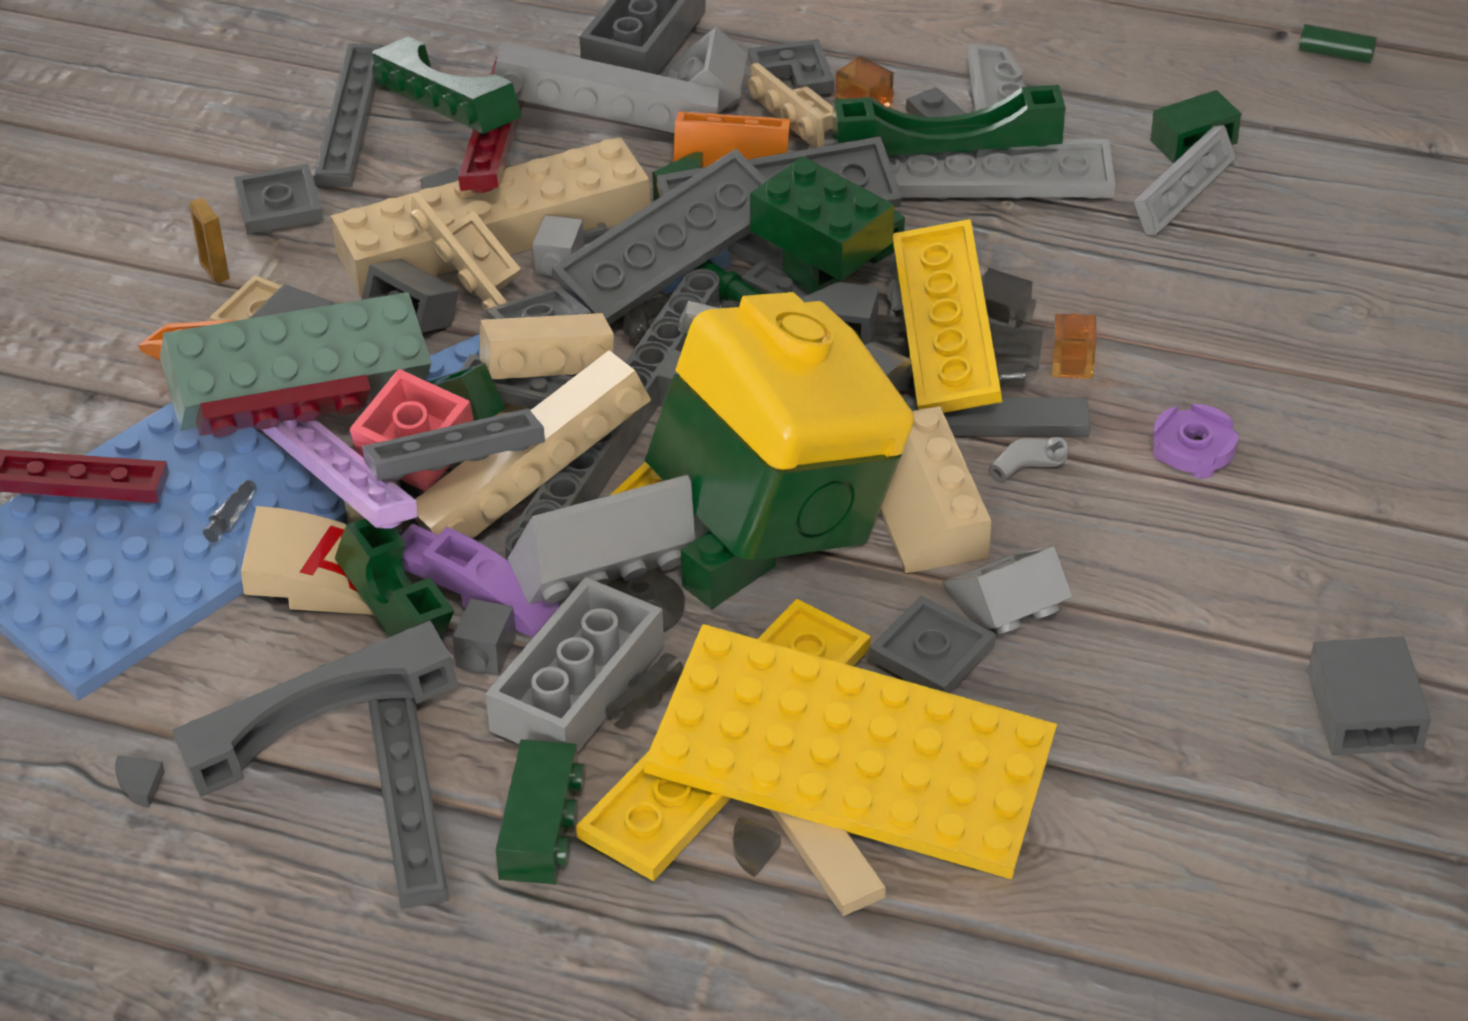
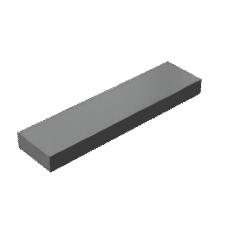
(1184, 180)

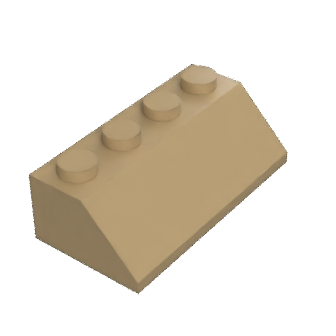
(933, 500)

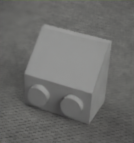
(714, 63)
(1011, 589)

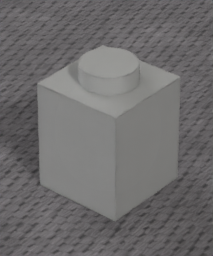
(556, 241)

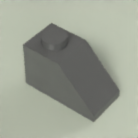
(853, 304)

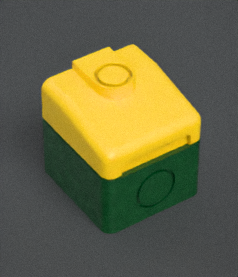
(781, 428)

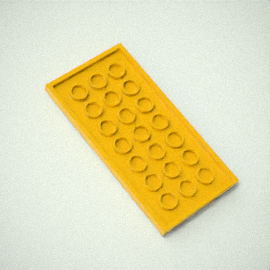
(853, 750)

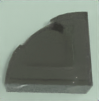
(754, 845)

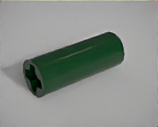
(1337, 43)

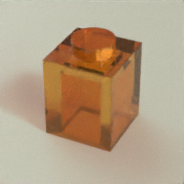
(865, 79)
(1074, 346)

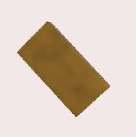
(209, 240)

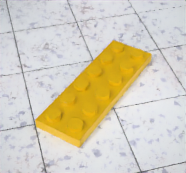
(946, 317)

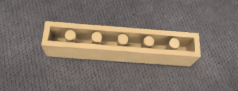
(572, 421)

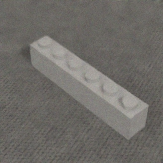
(601, 88)

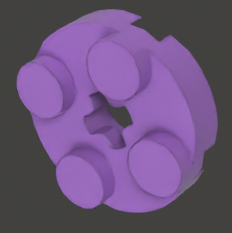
(1201, 458)

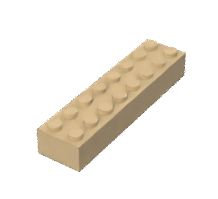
(582, 183)

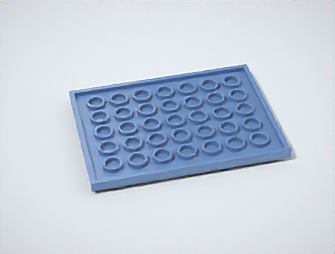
(115, 580)

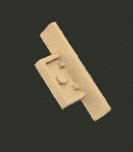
(807, 111)
(471, 248)

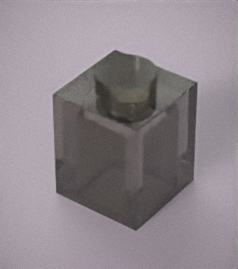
(1007, 298)

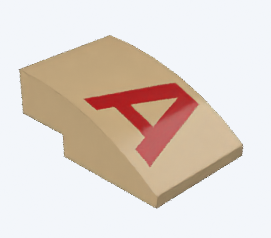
(295, 559)

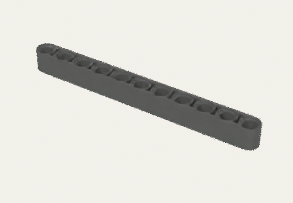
(592, 470)

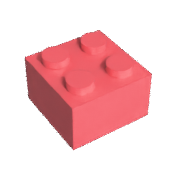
(409, 408)

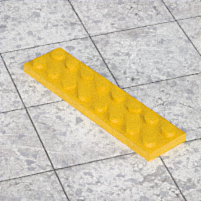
(651, 818)

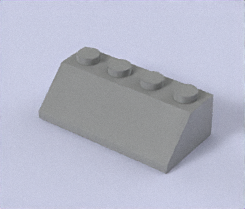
(604, 540)

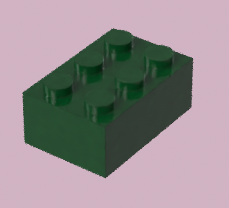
(821, 218)

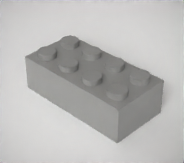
(575, 666)

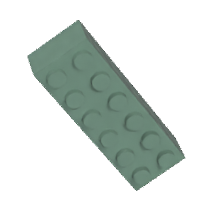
(293, 351)

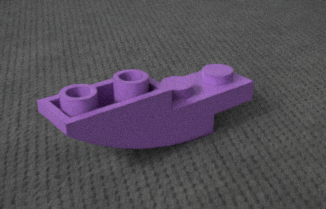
(473, 572)

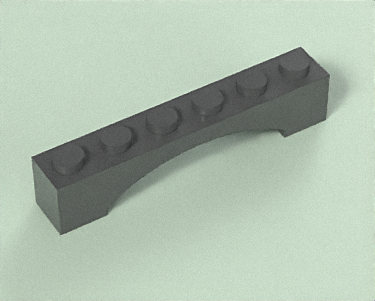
(399, 667)

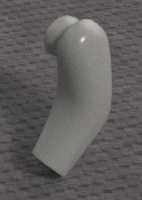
(1029, 453)

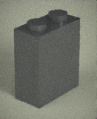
(1368, 695)

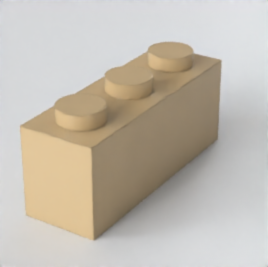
(543, 344)

